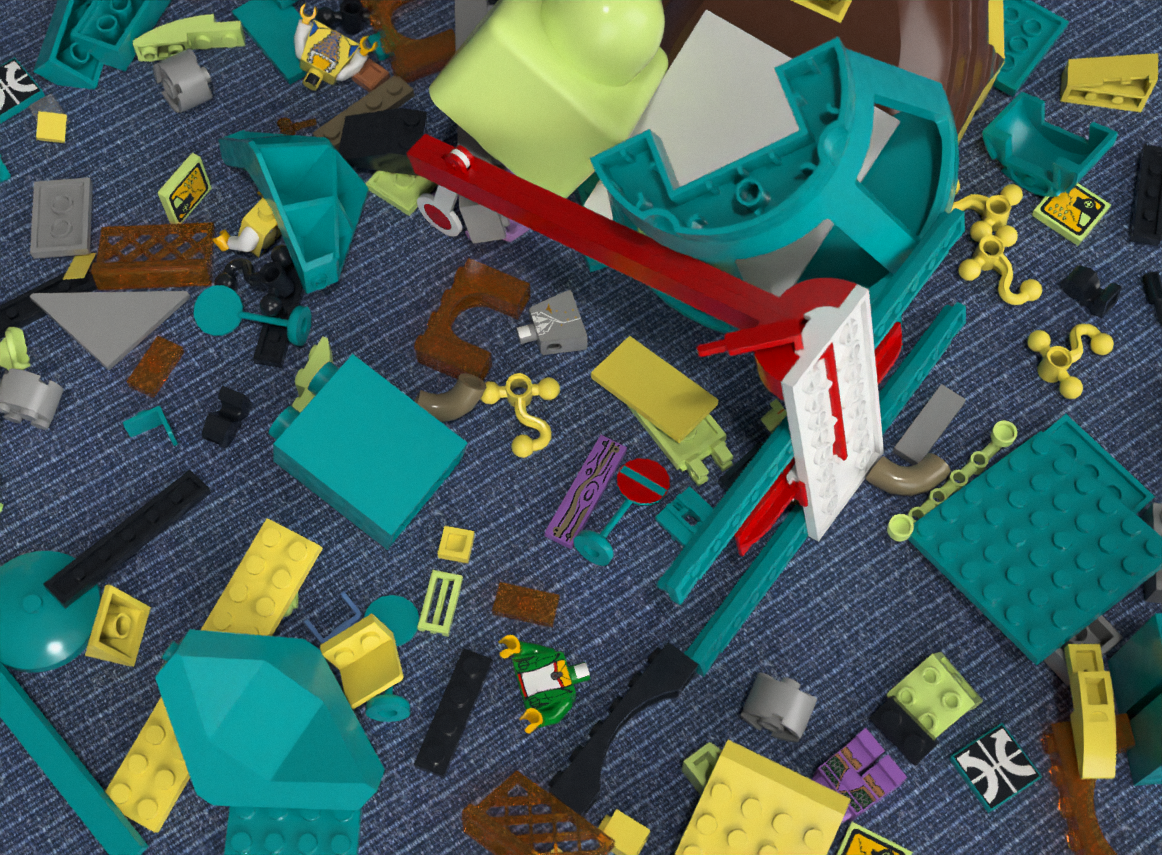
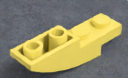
(1093, 711)

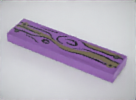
(585, 491)

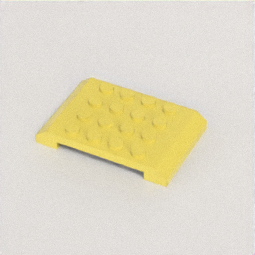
(761, 810)

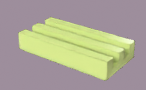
(434, 627)

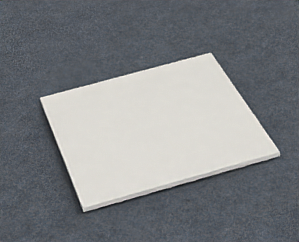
(721, 106)

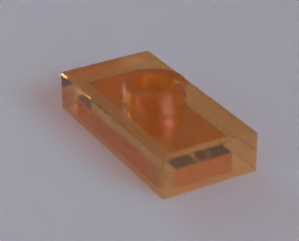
(155, 366)
(526, 604)

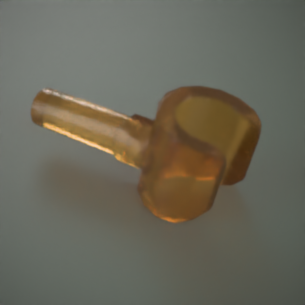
(290, 128)

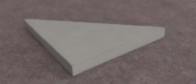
(110, 322)

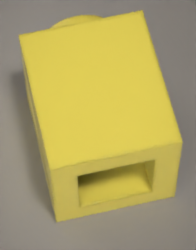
(626, 832)

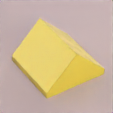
(118, 627)

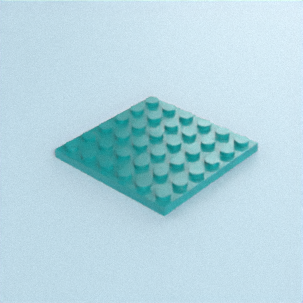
(1039, 546)

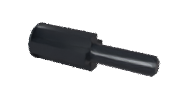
(1153, 288)

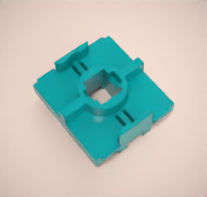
(674, 514)

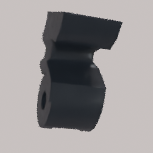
(1085, 286)
(223, 424)

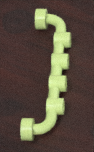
(1002, 435)

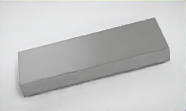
(929, 425)

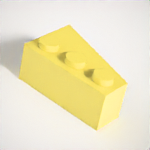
(1110, 81)

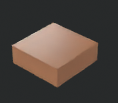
(371, 76)

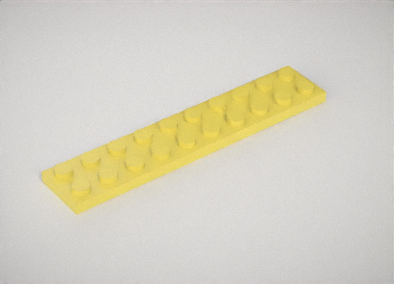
(250, 604)

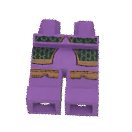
(844, 770)

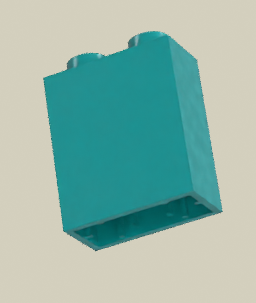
(366, 449)

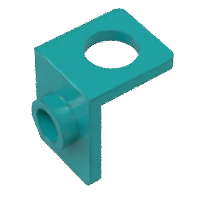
(147, 420)

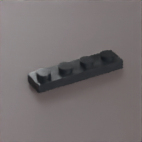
(1148, 199)
(453, 713)

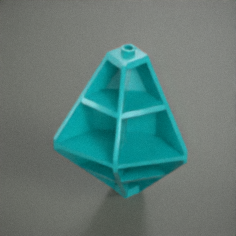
(310, 194)
(265, 723)

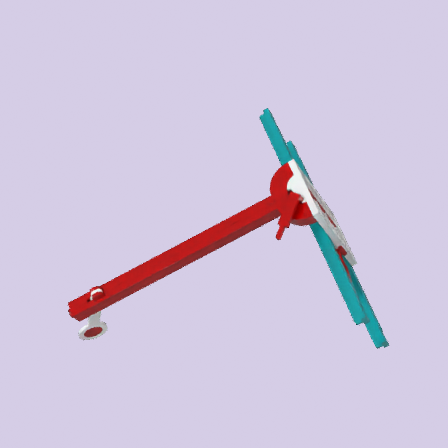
(811, 348)

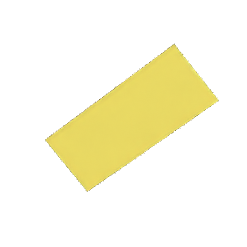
(79, 266)

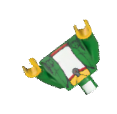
(543, 681)

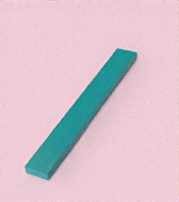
(66, 770)

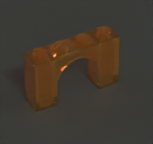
(410, 57)
(472, 287)

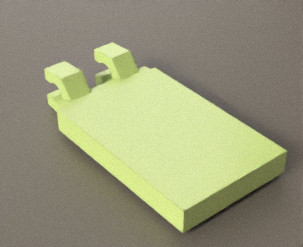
(701, 442)

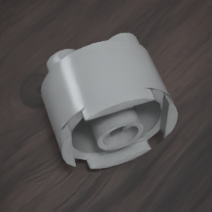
(183, 81)
(28, 398)
(778, 707)

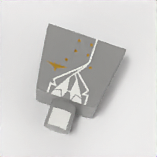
(555, 326)

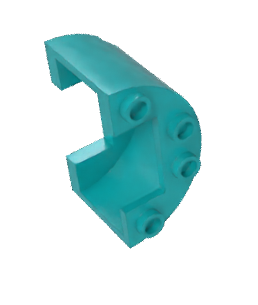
(1041, 154)

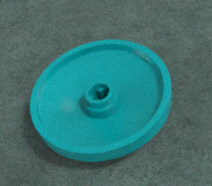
(34, 626)

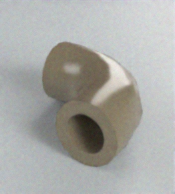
(456, 401)
(909, 479)

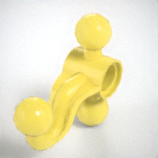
(993, 210)
(971, 268)
(1070, 386)
(547, 389)

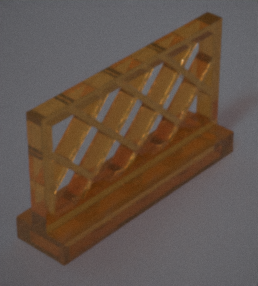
(154, 271)
(500, 841)

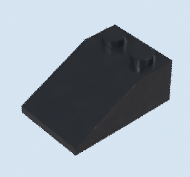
(382, 139)

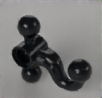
(350, 15)
(270, 277)

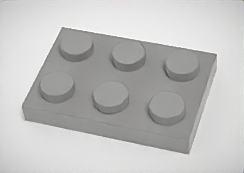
(61, 218)

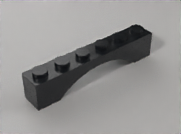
(662, 680)

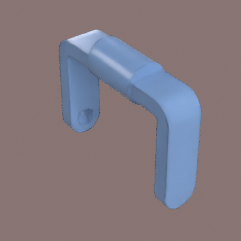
(346, 624)

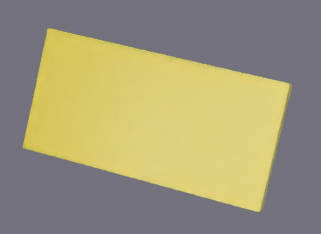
(654, 389)

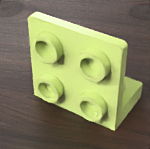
(936, 694)

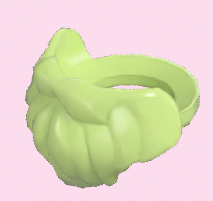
(14, 350)

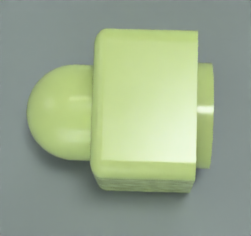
(554, 83)

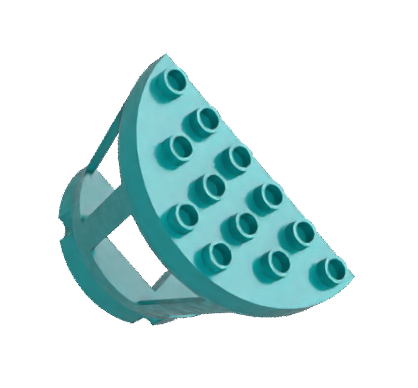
(804, 178)

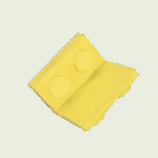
(365, 659)

